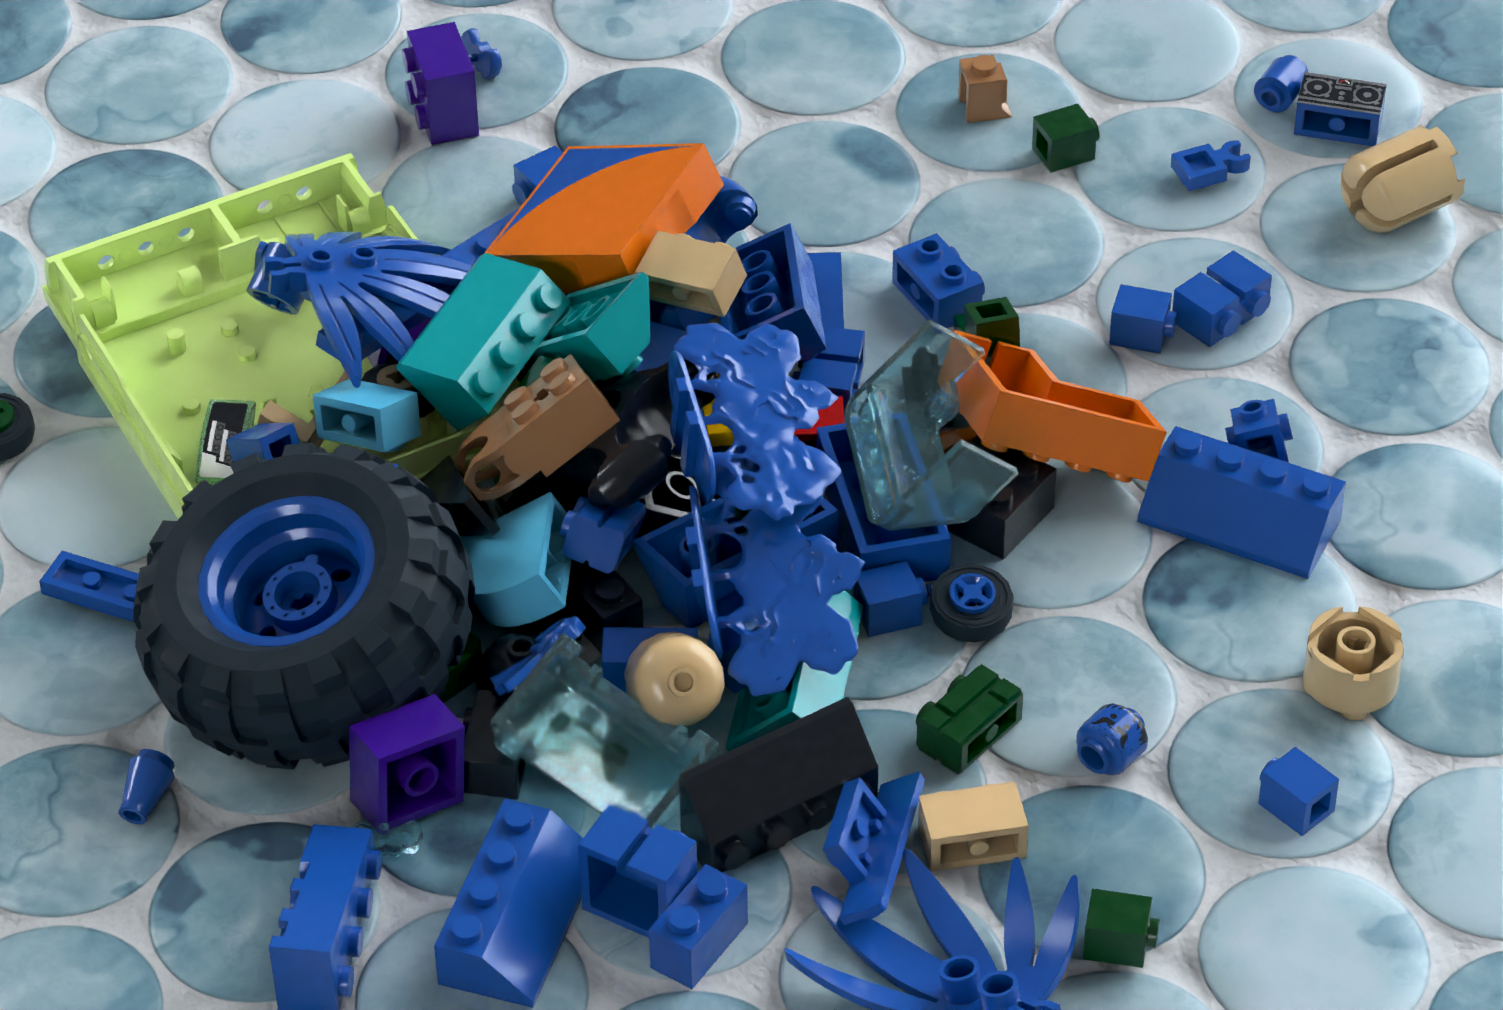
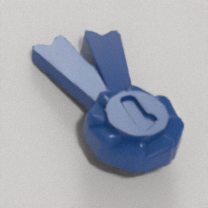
(512, 676)

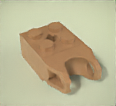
(536, 429)

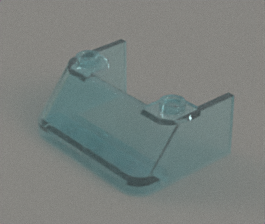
(898, 442)

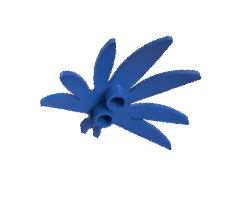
(348, 272)
(969, 975)

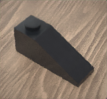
(453, 495)

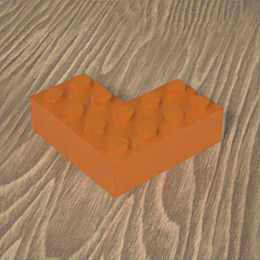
(1030, 410)

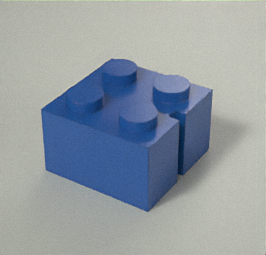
(633, 870)

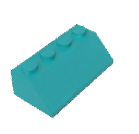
(602, 328)
(482, 337)
(805, 693)

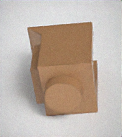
(983, 88)

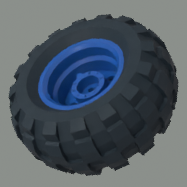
(302, 603)

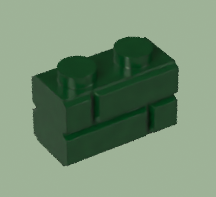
(968, 718)

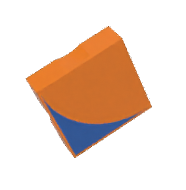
(604, 207)

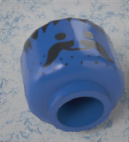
(1111, 739)

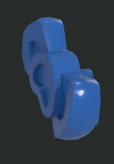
(481, 55)

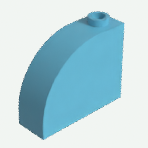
(522, 566)

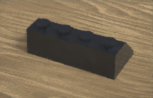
(774, 786)

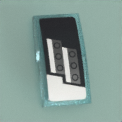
(221, 422)

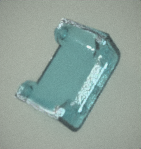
(597, 738)

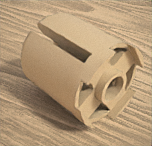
(1401, 179)

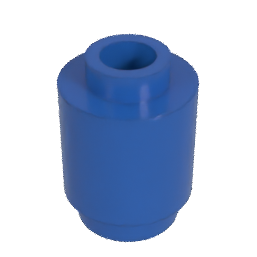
(1280, 83)

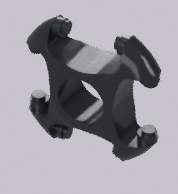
(625, 459)

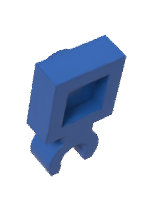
(1205, 166)

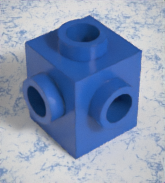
(1260, 428)

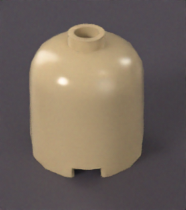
(675, 678)

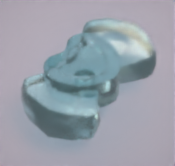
(401, 839)

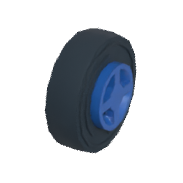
(957, 594)

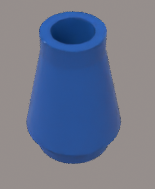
(146, 782)

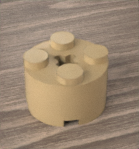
(1353, 661)

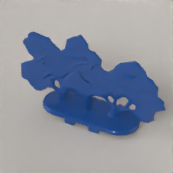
(759, 408)
(783, 587)

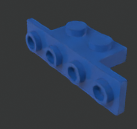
(869, 841)

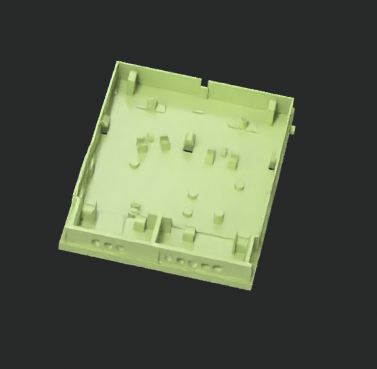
(179, 329)

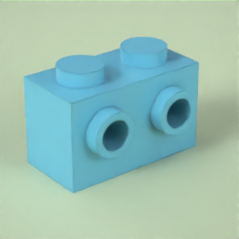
(367, 416)

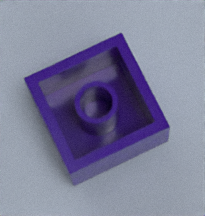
(441, 83)
(407, 763)

